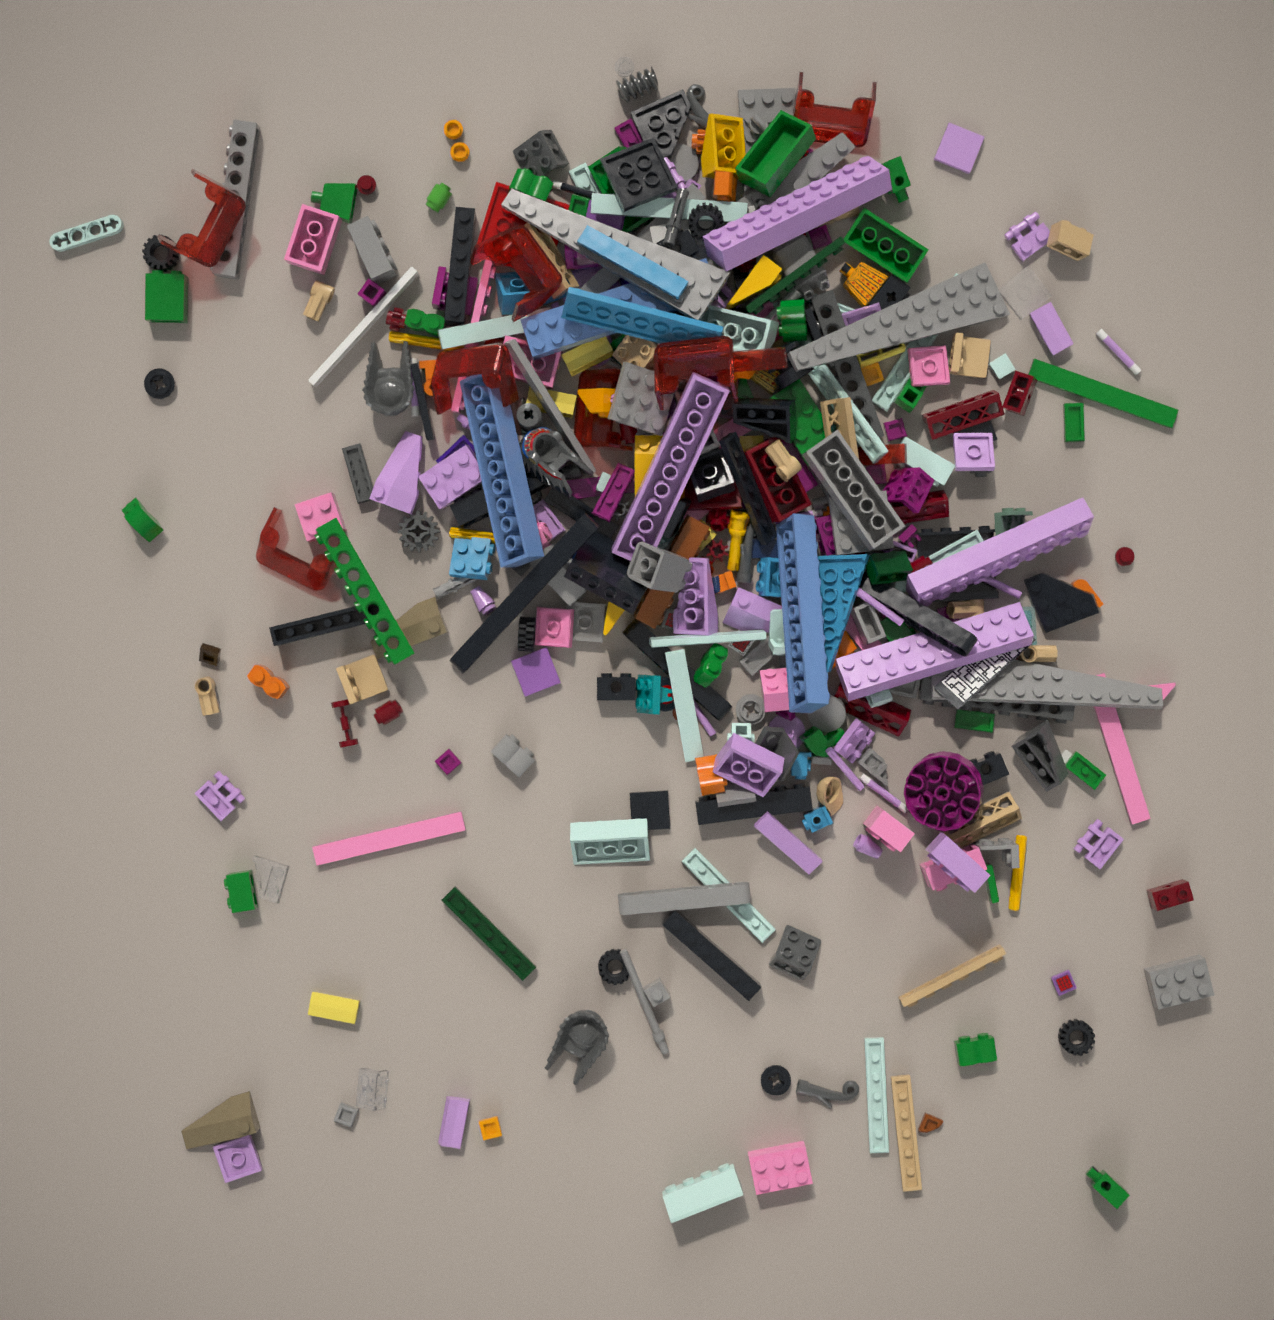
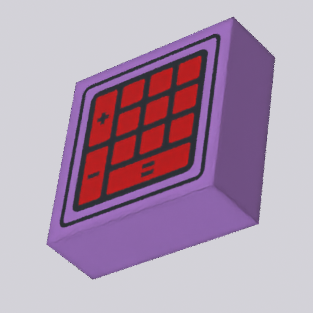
(1063, 982)

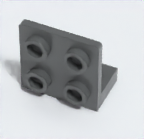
(541, 153)
(778, 741)
(795, 952)

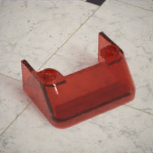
(833, 120)
(217, 229)
(529, 261)
(703, 356)
(489, 360)
(590, 428)
(310, 575)

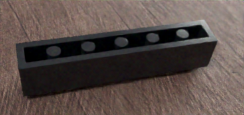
(460, 266)
(474, 507)
(319, 625)
(775, 802)
(711, 954)

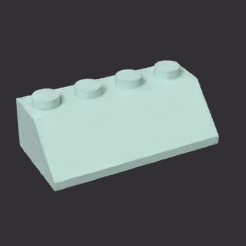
(745, 330)
(609, 841)
(702, 1192)

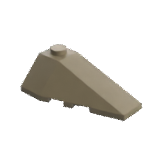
(418, 625)
(225, 1122)

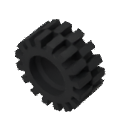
(704, 210)
(156, 264)
(526, 634)
(606, 974)
(1087, 1042)

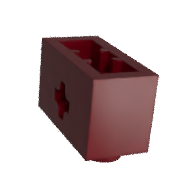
(1019, 393)
(1170, 895)

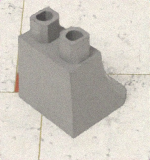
(793, 255)
(658, 568)

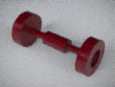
(344, 723)

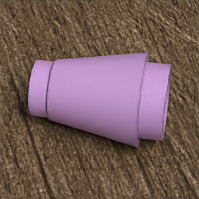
(483, 601)
(867, 846)

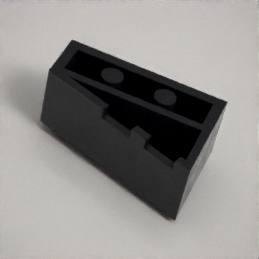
(769, 416)

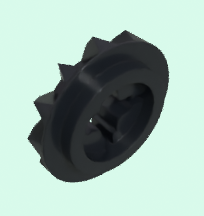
(157, 375)
(780, 1087)

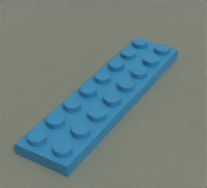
(633, 318)

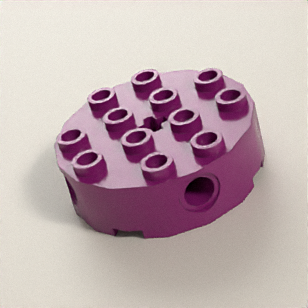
(938, 809)

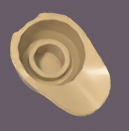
(830, 794)

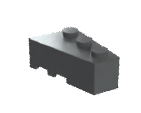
(1042, 755)

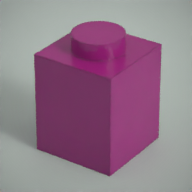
(371, 293)

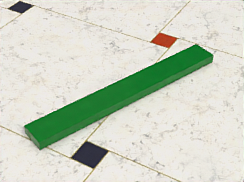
(1103, 393)

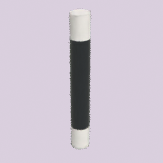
(573, 189)

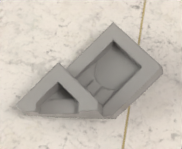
(874, 764)

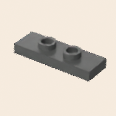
(358, 472)

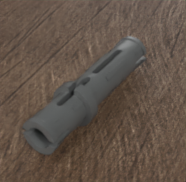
(670, 238)

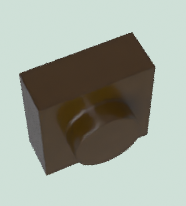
(209, 654)

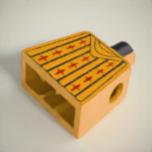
(862, 282)

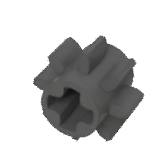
(624, 510)

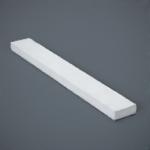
(363, 326)

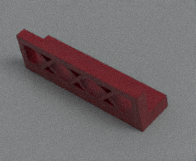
(964, 406)
(931, 509)
(889, 712)

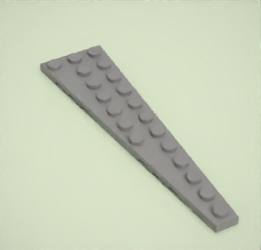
(566, 226)

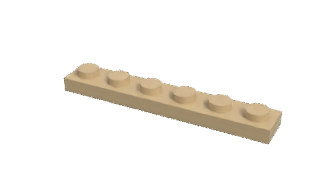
(945, 980)
(906, 1132)

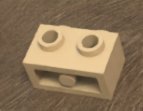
(1070, 240)

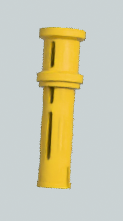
(737, 532)

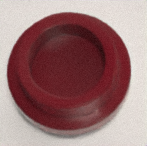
(366, 184)
(1124, 556)

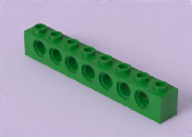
(334, 529)

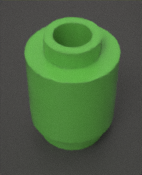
(438, 197)

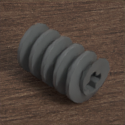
(637, 85)
(529, 410)

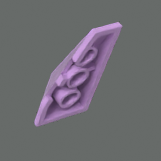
(399, 478)
(696, 606)
(749, 611)

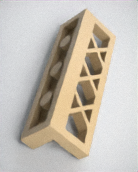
(555, 256)
(842, 418)
(988, 824)

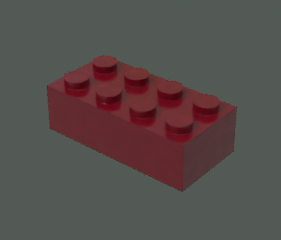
(780, 496)

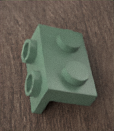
(1009, 519)

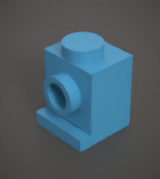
(801, 765)
(820, 812)

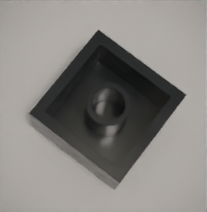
(711, 476)

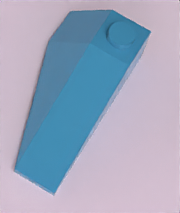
(512, 290)

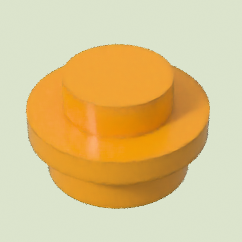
(453, 129)
(459, 152)

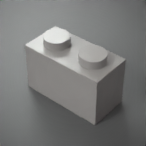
(867, 623)

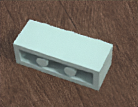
(931, 463)

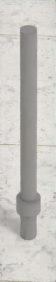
(658, 1033)

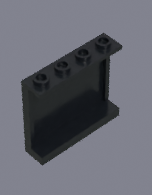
(935, 541)
(605, 573)

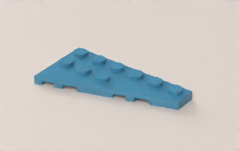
(839, 586)

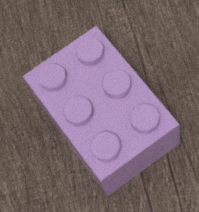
(452, 477)
(748, 765)
(957, 863)

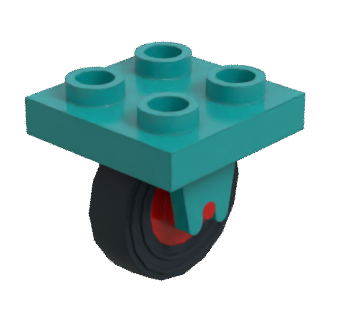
(653, 694)

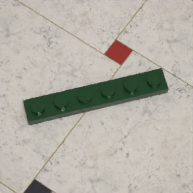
(789, 281)
(489, 933)

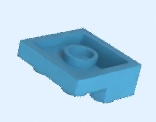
(472, 558)
(769, 580)

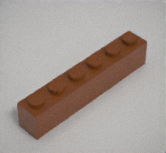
(685, 544)

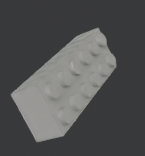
(853, 490)

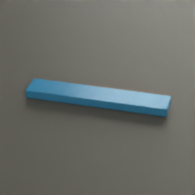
(632, 262)

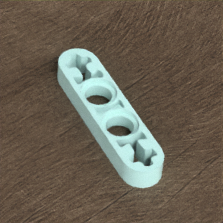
(87, 236)

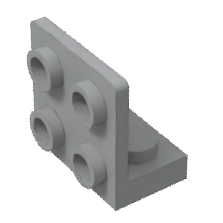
(1009, 854)

